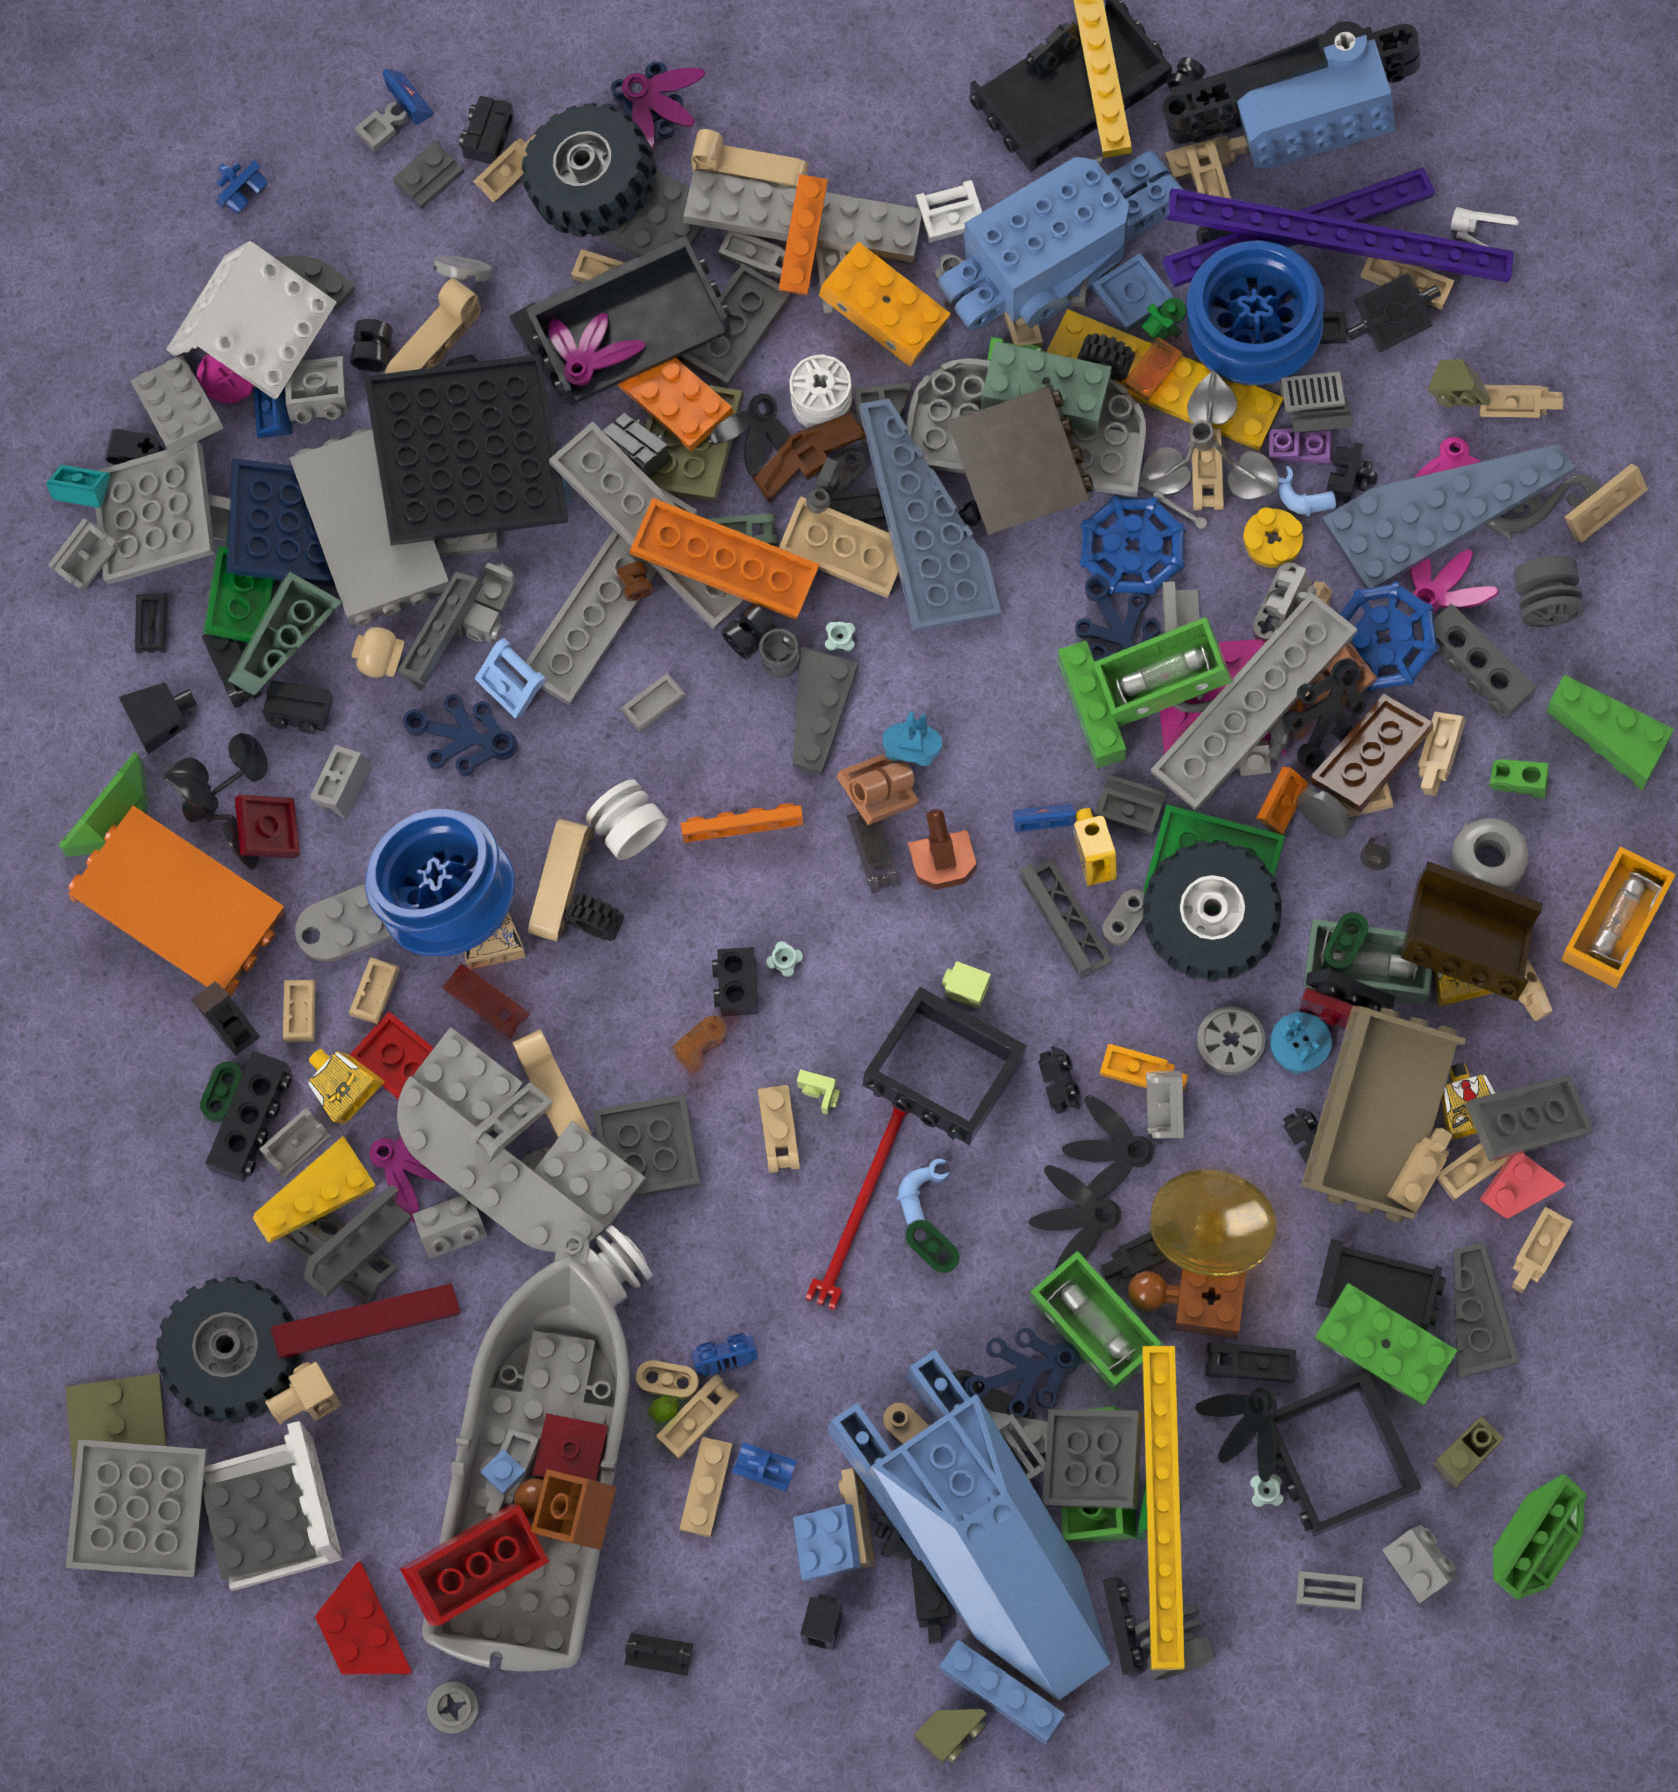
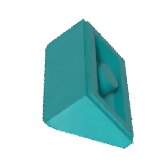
(78, 485)

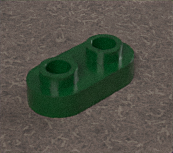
(1345, 943)
(220, 1092)
(932, 1245)

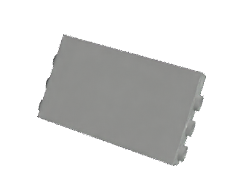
(351, 524)

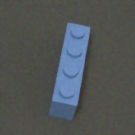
(1002, 1692)

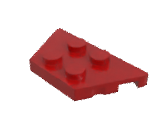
(360, 1630)

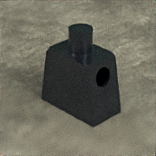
(157, 713)

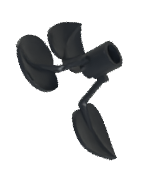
(192, 779)

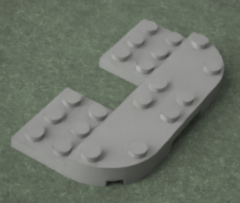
(954, 390)
(572, 1188)

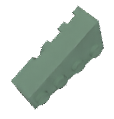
(285, 626)

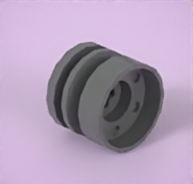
(1549, 591)
(1196, 1650)

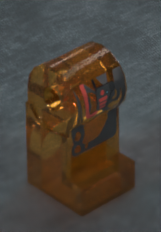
(698, 1041)

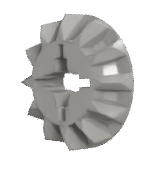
(439, 1701)

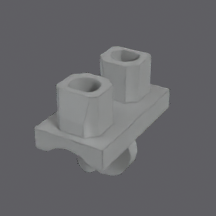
(1297, 587)

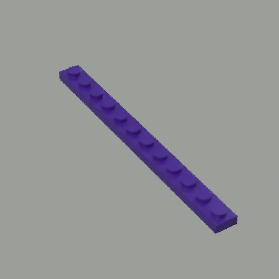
(1339, 235)

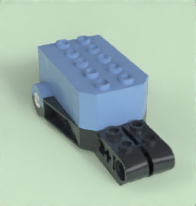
(1301, 97)

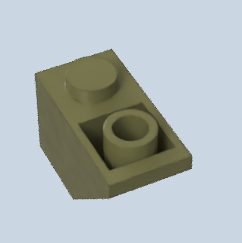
(1457, 385)
(1468, 1452)
(948, 1730)

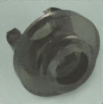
(1375, 855)

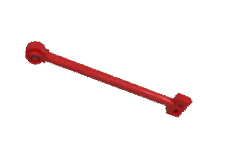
(827, 1286)

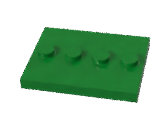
(1187, 827)

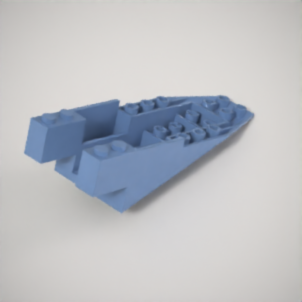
(981, 1531)

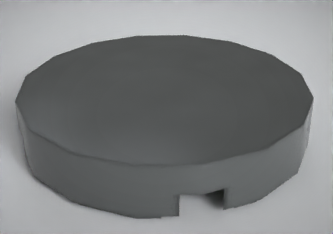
(1324, 812)

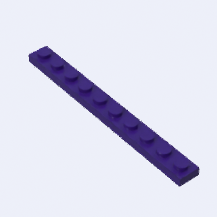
(1353, 206)

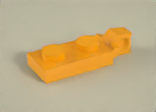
(1132, 1066)

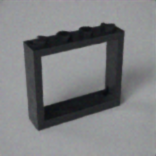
(965, 1026)
(1386, 1432)

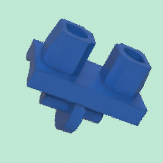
(250, 177)
(764, 1467)

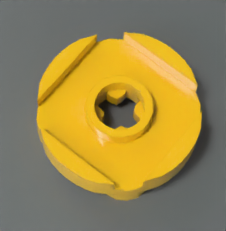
(1270, 521)

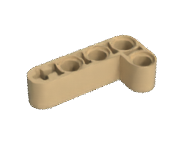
(715, 157)
(443, 327)
(559, 878)
(545, 1075)

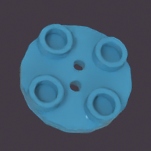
(912, 741)
(1291, 1031)

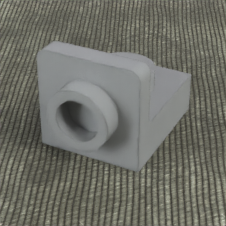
(497, 587)

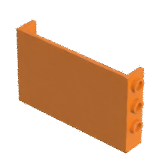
(177, 901)

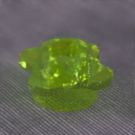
(663, 1409)

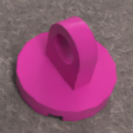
(222, 382)

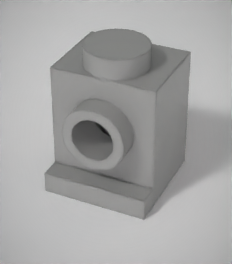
(481, 624)

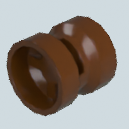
(635, 581)

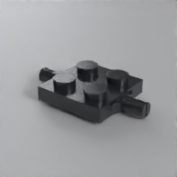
(1393, 312)

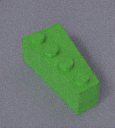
(1611, 728)

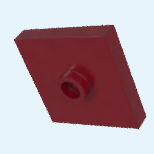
(267, 826)
(1326, 1007)
(570, 1447)

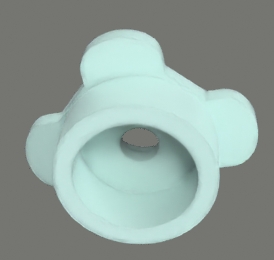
(835, 629)
(783, 950)
(1261, 1498)

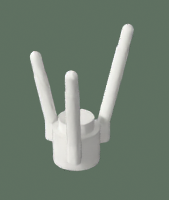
(1466, 221)

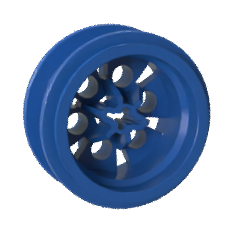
(1263, 354)
(471, 868)

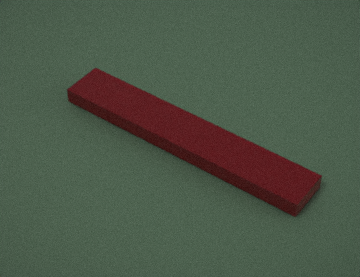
(365, 1320)

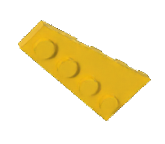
(319, 1189)

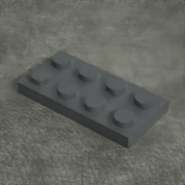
(754, 308)
(1529, 1117)

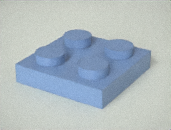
(1131, 291)
(826, 1542)

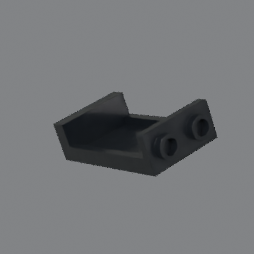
(1394, 1283)

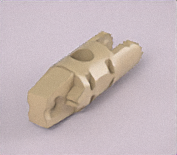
(1534, 995)

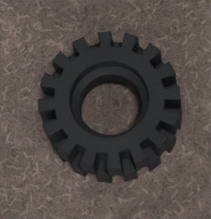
(1109, 353)
(594, 917)

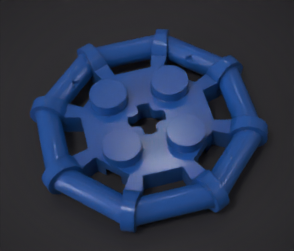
(1133, 529)
(1402, 633)

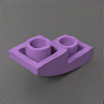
(1300, 446)

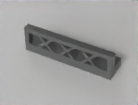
(439, 629)
(1056, 921)
(356, 1243)
(365, 1281)

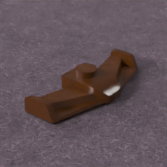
(806, 452)

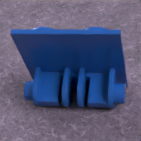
(708, 1354)

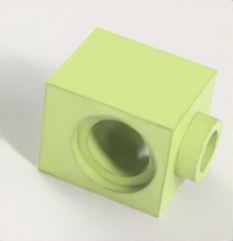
(966, 984)

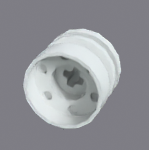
(817, 404)
(626, 819)
(616, 1264)

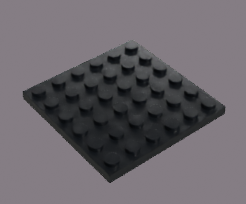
(465, 449)

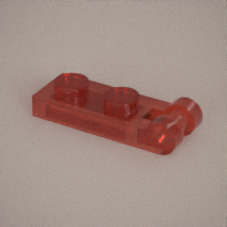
(485, 1000)

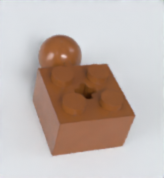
(1149, 1292)
(567, 1507)

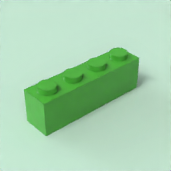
(1091, 704)

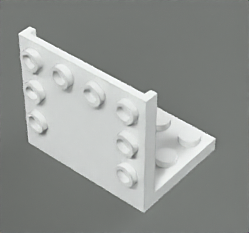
(255, 318)
(314, 1502)

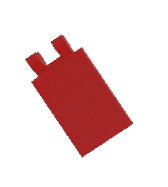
(392, 1053)

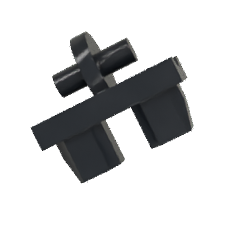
(1350, 459)
(895, 1543)

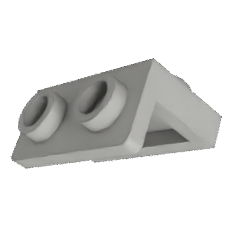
(449, 1226)
(1421, 1563)

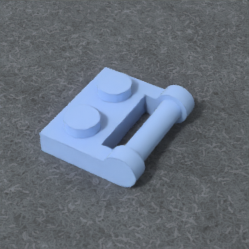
(504, 684)

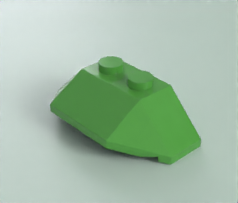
(108, 809)
(1539, 1538)

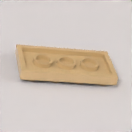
(842, 547)

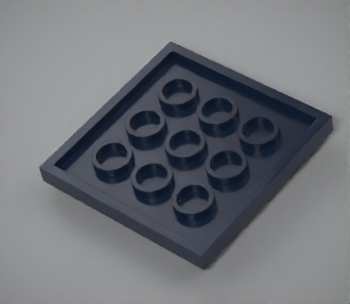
(271, 525)

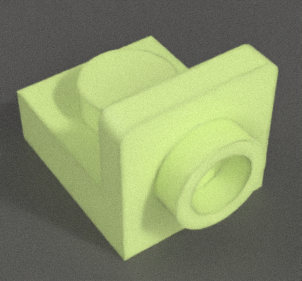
(816, 1084)

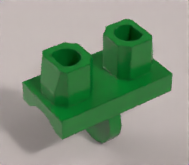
(1164, 322)

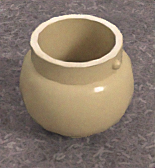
(377, 652)

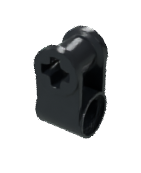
(128, 445)

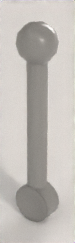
(1200, 523)

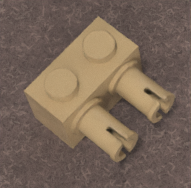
(308, 1392)

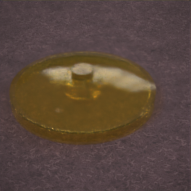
(1212, 1223)

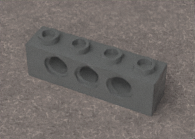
(1506, 701)

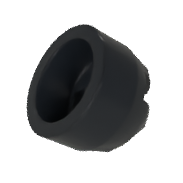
(970, 513)

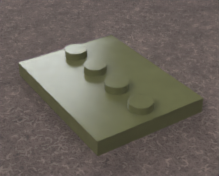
(696, 472)
(117, 1412)

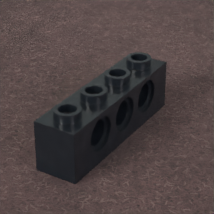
(258, 1071)

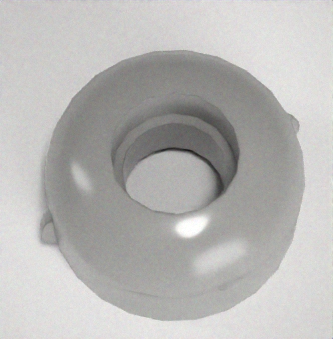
(1498, 835)

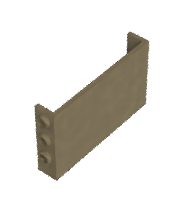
(1378, 1107)

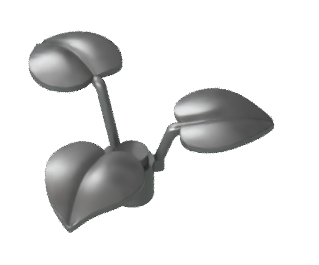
(1209, 404)

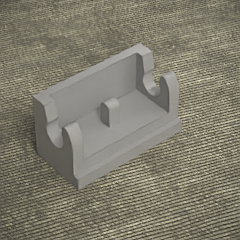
(83, 554)
(340, 781)
(1165, 1104)
(295, 1143)

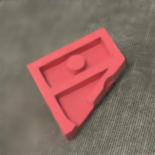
(1519, 1186)

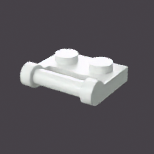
(949, 219)

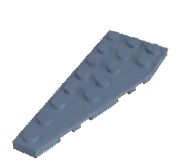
(1418, 517)
(937, 558)

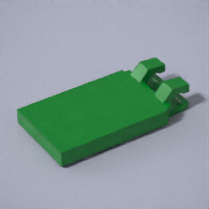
(235, 601)

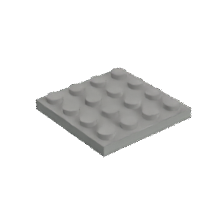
(156, 513)
(136, 1508)

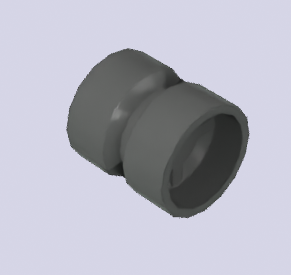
(779, 653)

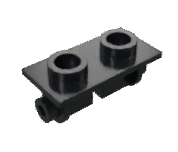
(1060, 45)
(1058, 1068)
(1302, 1128)
(658, 1654)

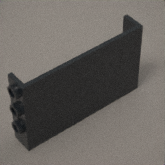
(1056, 112)
(648, 299)

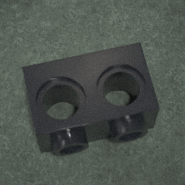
(741, 981)
(225, 1018)
(822, 1622)

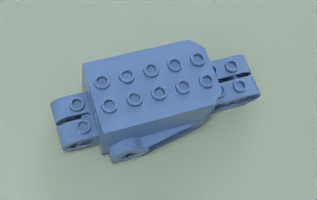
(1054, 237)

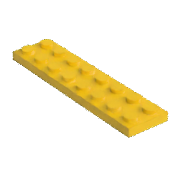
(1255, 406)

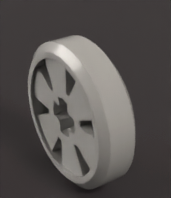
(1231, 1022)

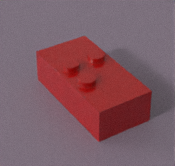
(474, 1565)

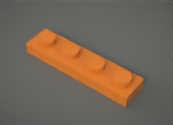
(803, 234)
(753, 821)

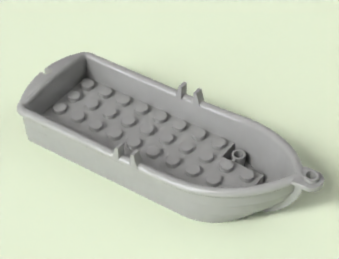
(532, 1364)

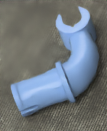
(1302, 503)
(909, 1189)

